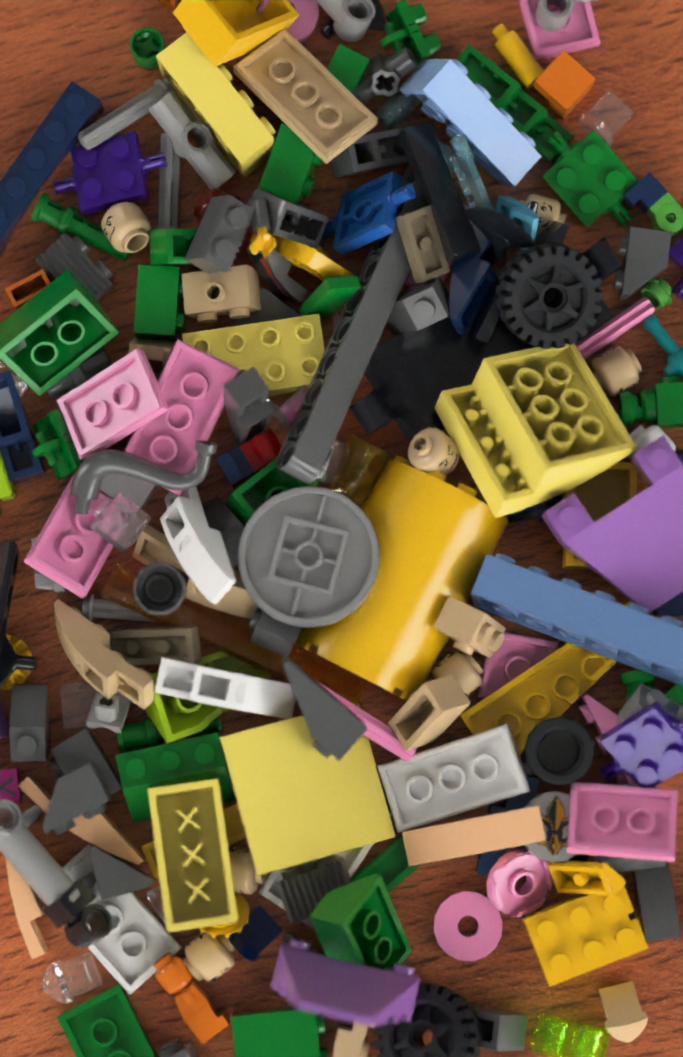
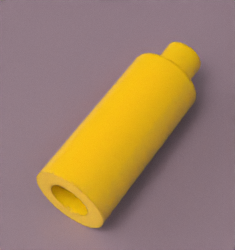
(517, 55)

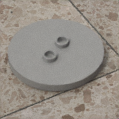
(308, 556)

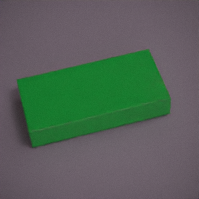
(330, 296)
(390, 864)

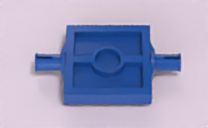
(368, 212)

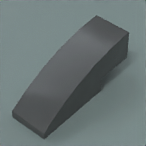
(247, 406)
(656, 903)

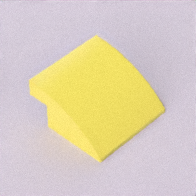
(533, 426)
(298, 800)

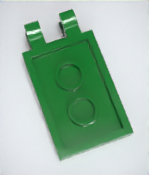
(106, 1027)

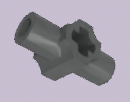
(385, 74)
(87, 369)

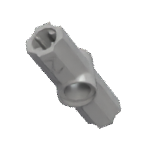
(177, 123)

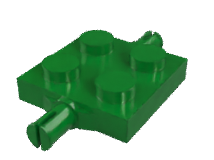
(590, 178)

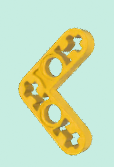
(307, 258)

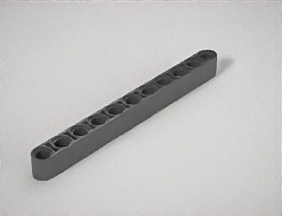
(350, 348)

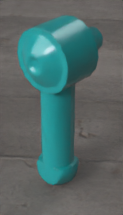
(674, 353)

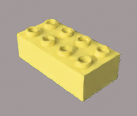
(217, 104)
(280, 350)
(192, 855)

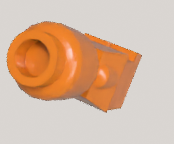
(190, 998)

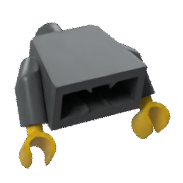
(284, 220)

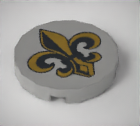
(555, 818)

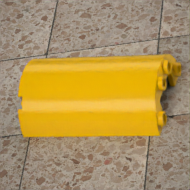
(429, 550)

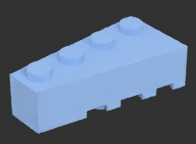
(467, 110)

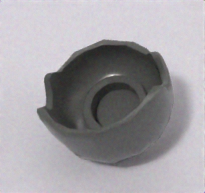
(159, 589)

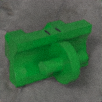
(404, 32)
(56, 445)

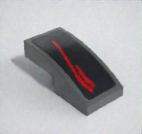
(274, 272)

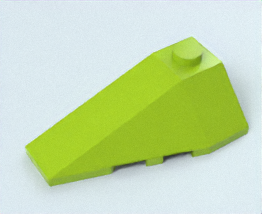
(180, 716)

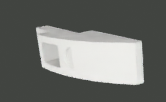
(197, 545)
(225, 688)

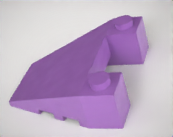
(639, 541)
(344, 987)

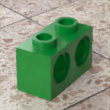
(170, 246)

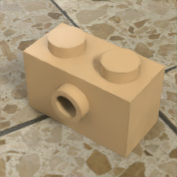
(221, 294)
(470, 628)
(429, 712)

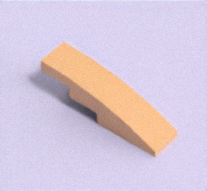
(97, 830)
(474, 835)
(27, 908)

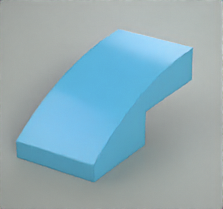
(519, 213)

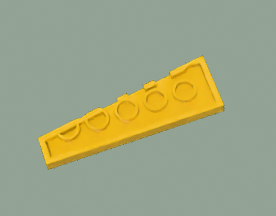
(539, 693)

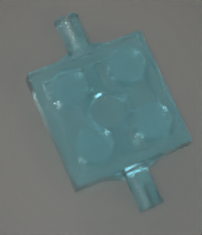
(470, 179)

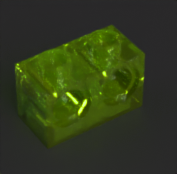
(568, 1038)

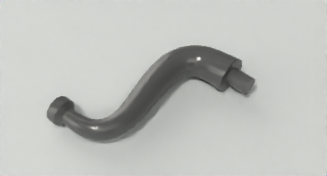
(104, 462)

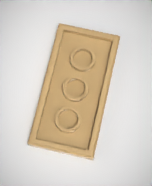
(305, 95)

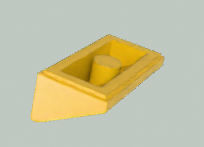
(585, 878)

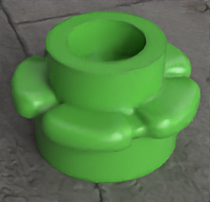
(658, 292)

